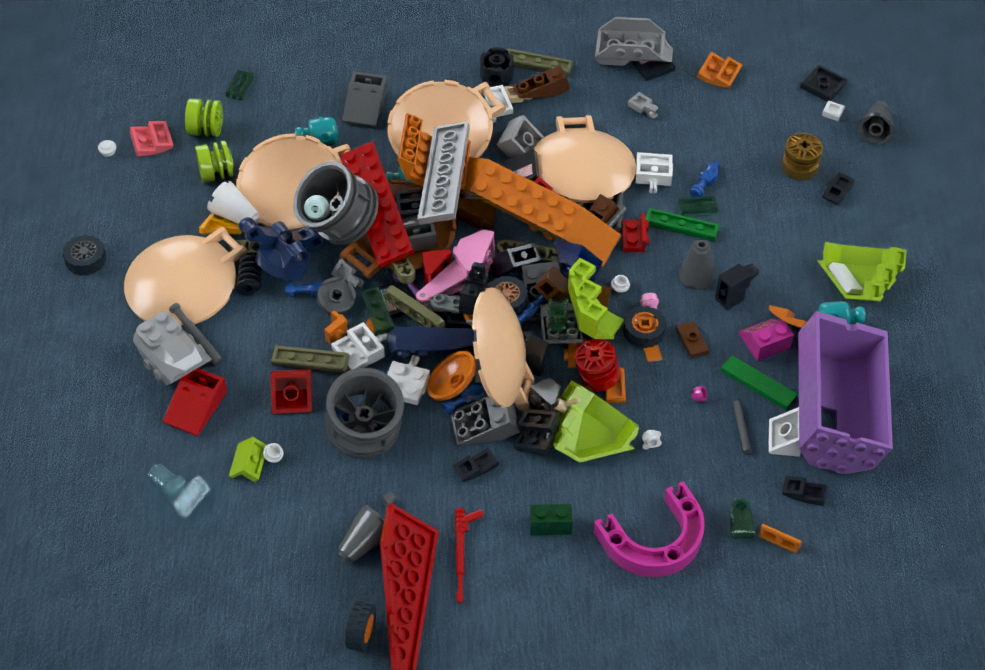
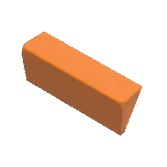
(780, 538)

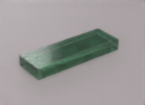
(377, 311)

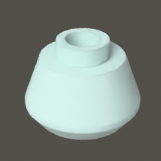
(322, 207)

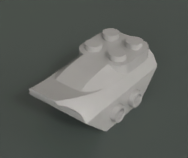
(631, 40)
(168, 348)

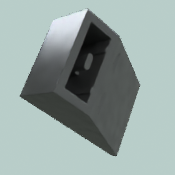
(365, 99)
(420, 235)
(529, 276)
(569, 335)
(484, 422)

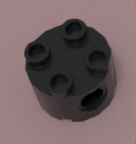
(496, 66)

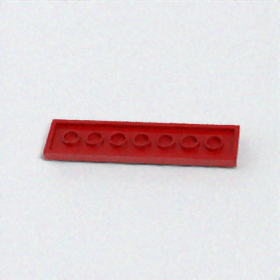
(388, 231)

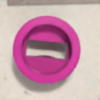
(699, 394)

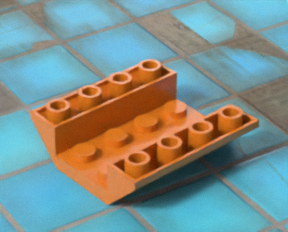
(415, 151)

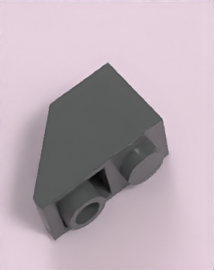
(545, 394)

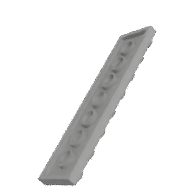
(444, 173)

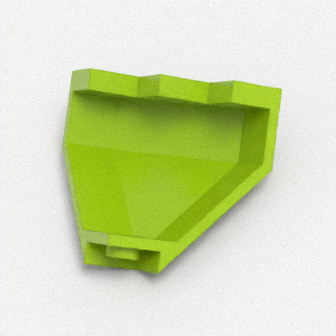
(871, 267)
(589, 313)
(592, 427)

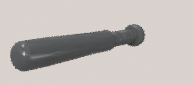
(197, 335)

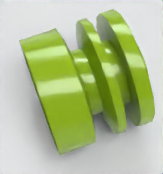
(202, 117)
(214, 161)

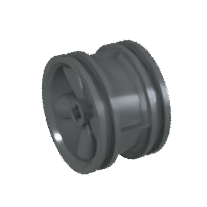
(351, 210)
(374, 386)

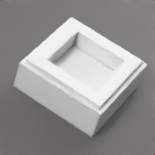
(833, 110)

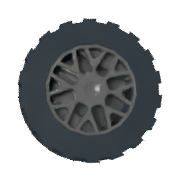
(84, 255)

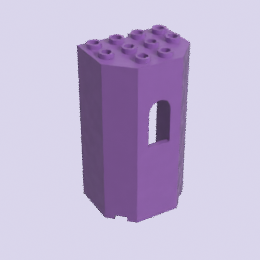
(846, 373)

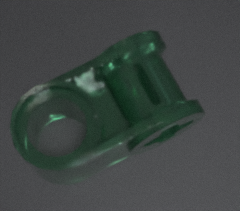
(558, 314)
(741, 519)

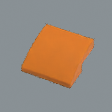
(719, 71)
(787, 316)

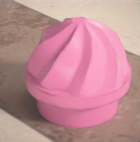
(649, 299)

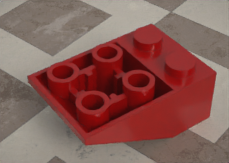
(195, 401)

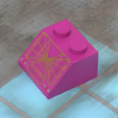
(767, 338)

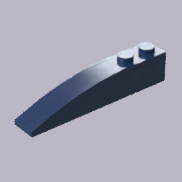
(429, 340)

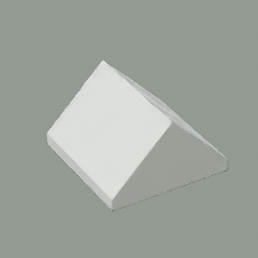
(784, 434)

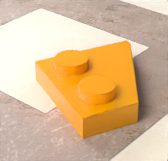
(214, 222)

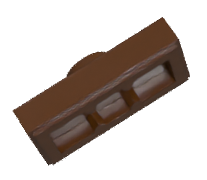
(692, 339)

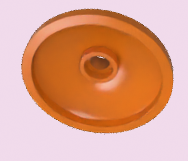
(451, 376)

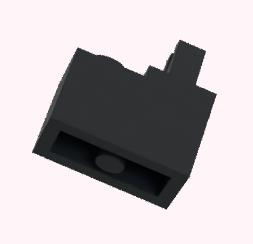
(514, 258)
(474, 284)
(733, 284)

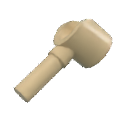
(563, 405)

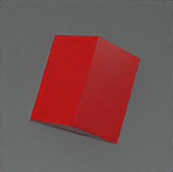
(434, 263)

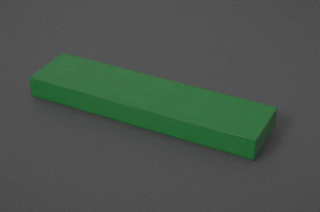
(682, 224)
(759, 382)

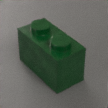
(551, 519)

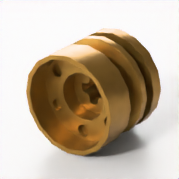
(802, 156)

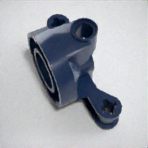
(281, 249)

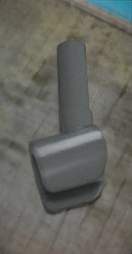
(389, 499)

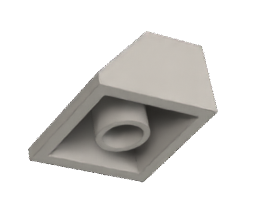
(519, 137)

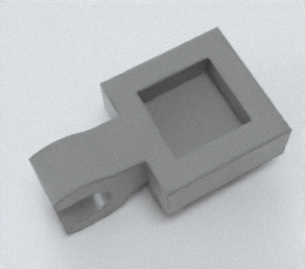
(642, 103)
(346, 272)

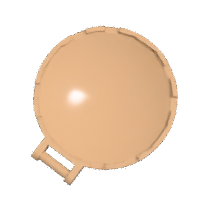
(447, 104)
(584, 161)
(275, 170)
(185, 272)
(501, 351)

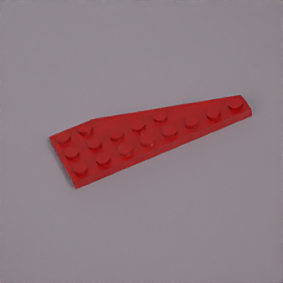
(407, 568)

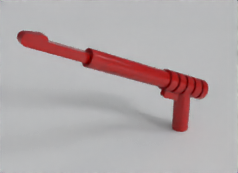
(461, 527)

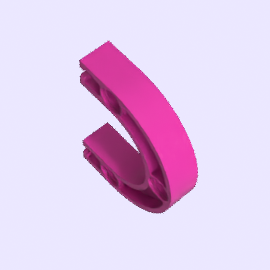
(657, 561)

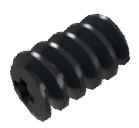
(248, 275)

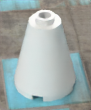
(231, 204)

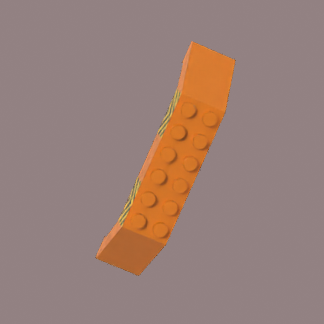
(538, 207)

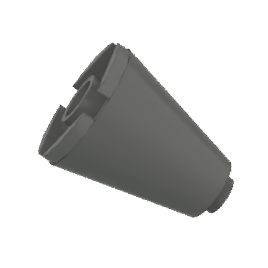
(877, 124)
(698, 266)
(362, 535)

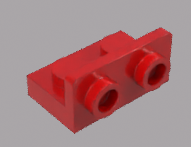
(634, 234)

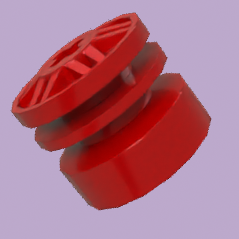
(598, 364)

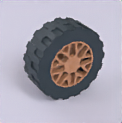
(513, 290)

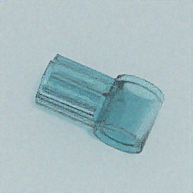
(167, 481)

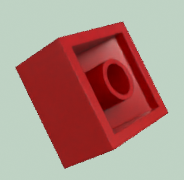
(291, 391)

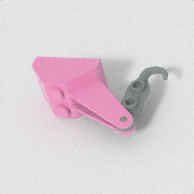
(473, 248)

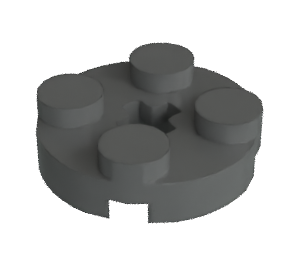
(341, 288)

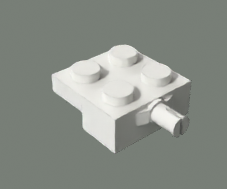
(654, 170)
(361, 345)
(410, 379)

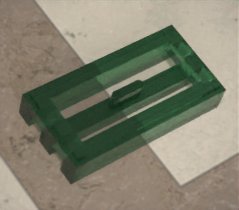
(245, 81)
(698, 208)

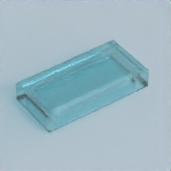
(190, 496)

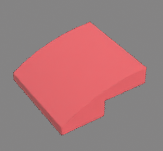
(151, 138)

